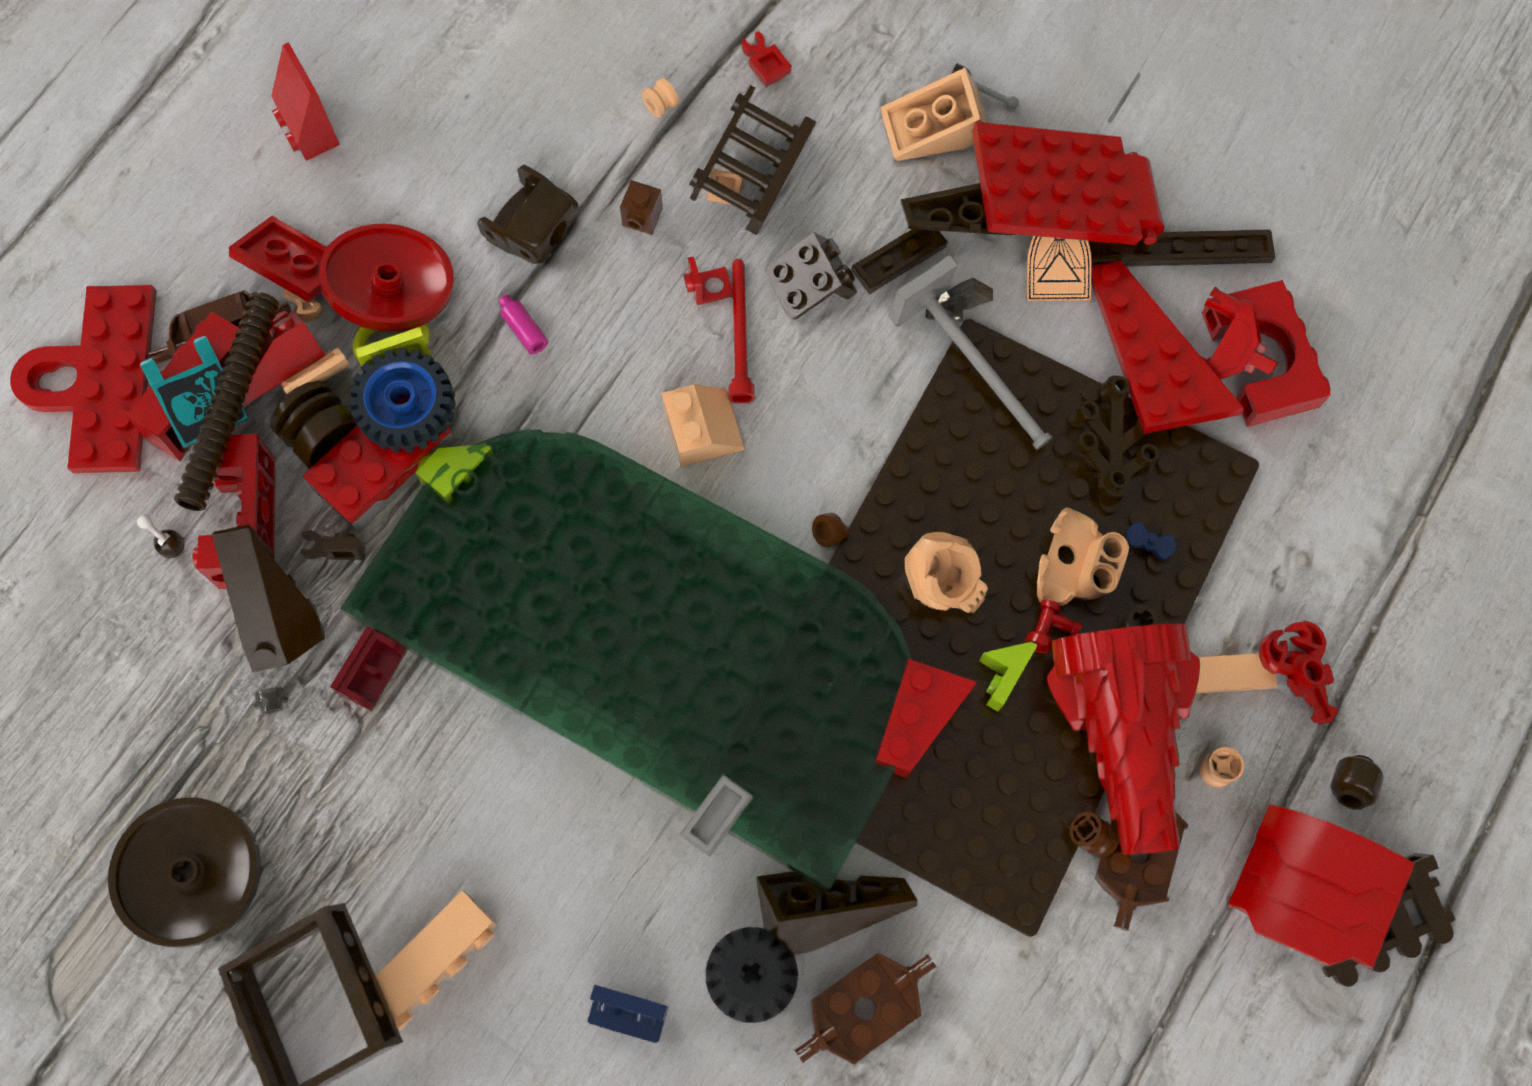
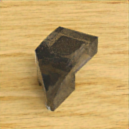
(963, 297)

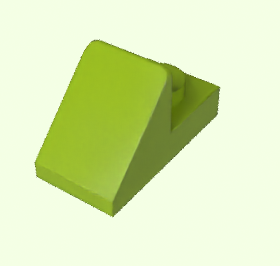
(1009, 663)

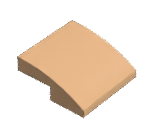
(321, 370)

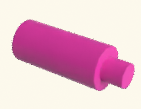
(522, 325)

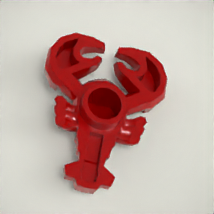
(1304, 671)

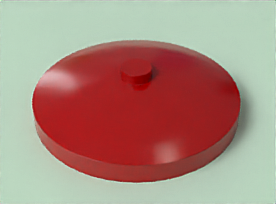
(386, 277)

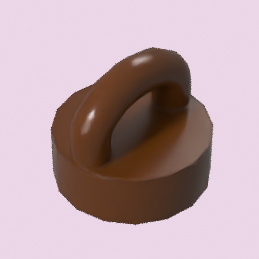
(829, 529)

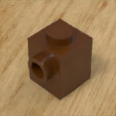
(641, 207)

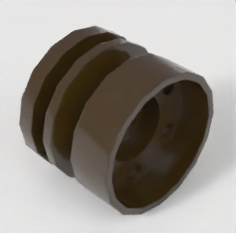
(312, 421)

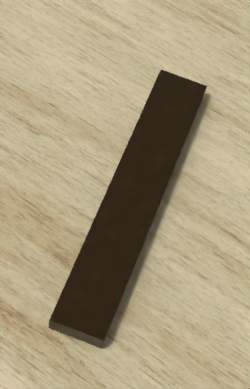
(1190, 249)

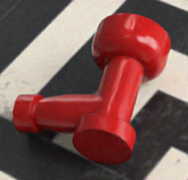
(1050, 617)

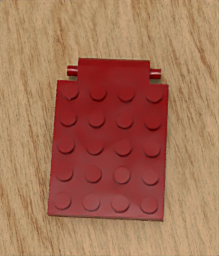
(1065, 185)

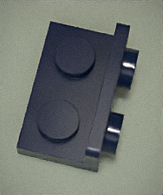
(627, 1014)

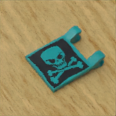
(188, 393)

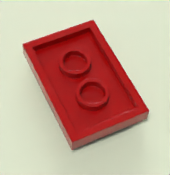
(282, 257)

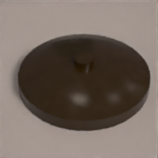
(184, 872)

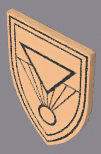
(1058, 270)

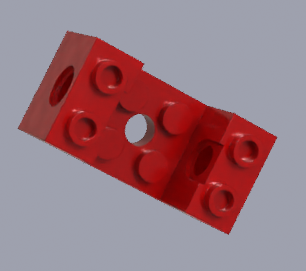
(250, 472)

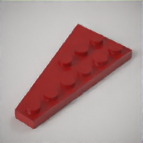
(1165, 373)

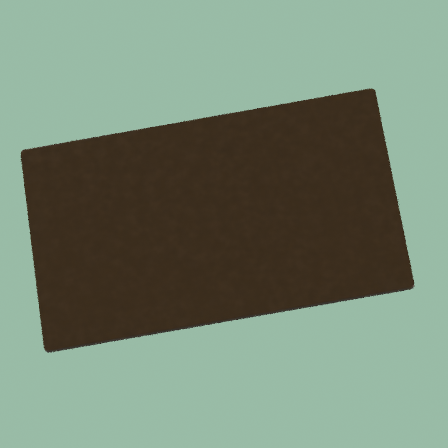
(1001, 787)

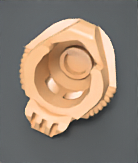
(945, 573)

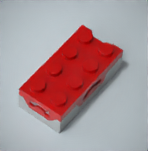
(363, 478)

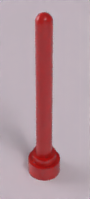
(741, 388)

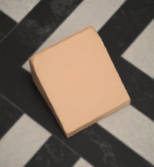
(727, 179)

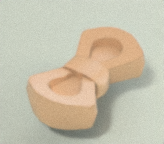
(306, 311)

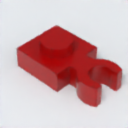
(766, 62)

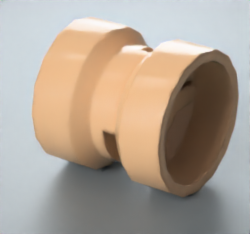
(1228, 767)

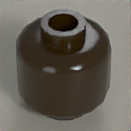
(1356, 782)

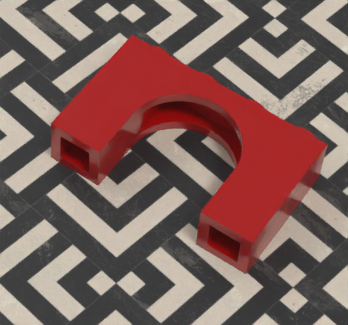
(1303, 383)

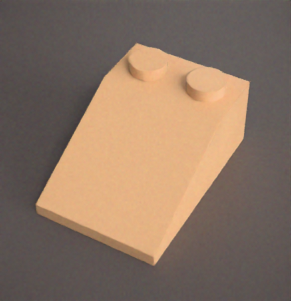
(934, 117)

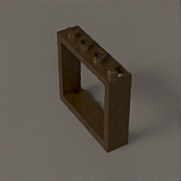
(355, 976)

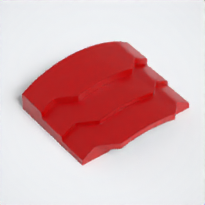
(1320, 888)

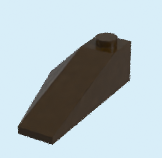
(948, 210)
(268, 608)
(812, 917)

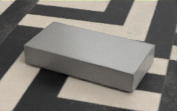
(716, 816)

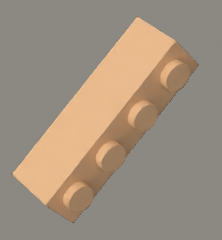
(433, 955)

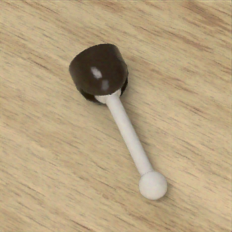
(170, 540)

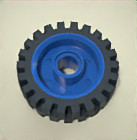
(396, 377)

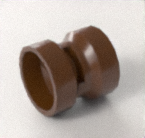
(1094, 834)

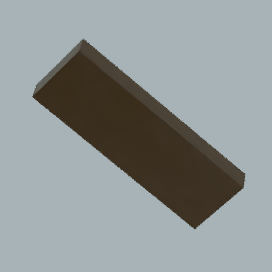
(897, 258)

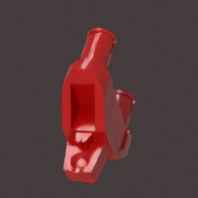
(1241, 344)

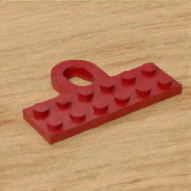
(108, 378)

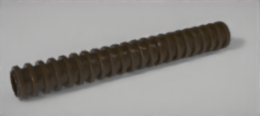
(227, 402)

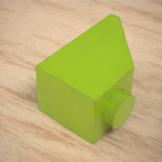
(457, 459)

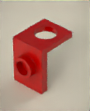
(696, 282)

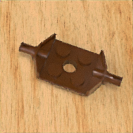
(184, 323)
(1137, 883)
(896, 1004)

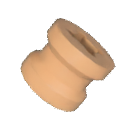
(660, 97)

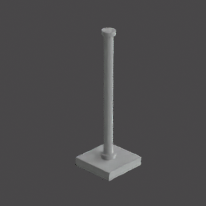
(923, 293)

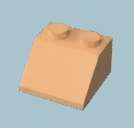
(701, 423)

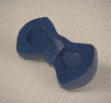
(1139, 537)

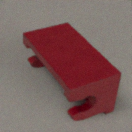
(368, 668)

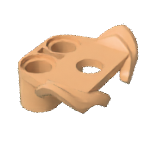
(1075, 580)

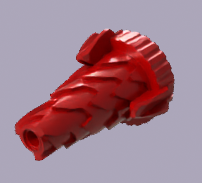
(1130, 698)

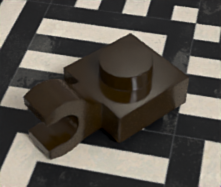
(341, 547)

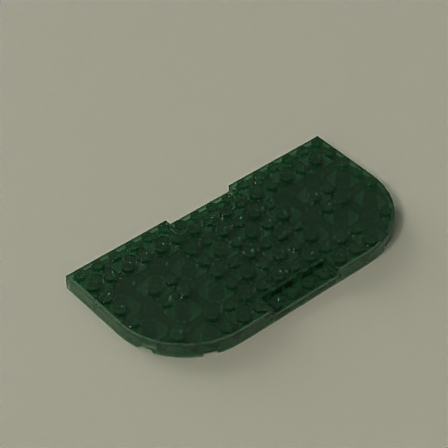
(651, 636)

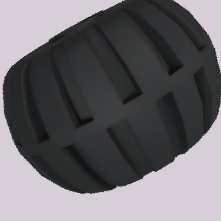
(755, 1000)

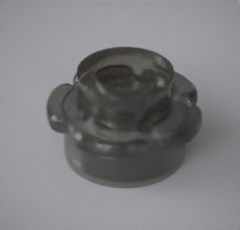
(270, 700)

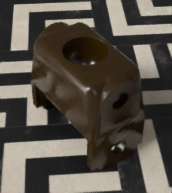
(531, 218)

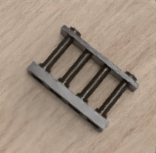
(781, 159)

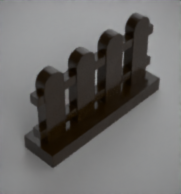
(1402, 932)

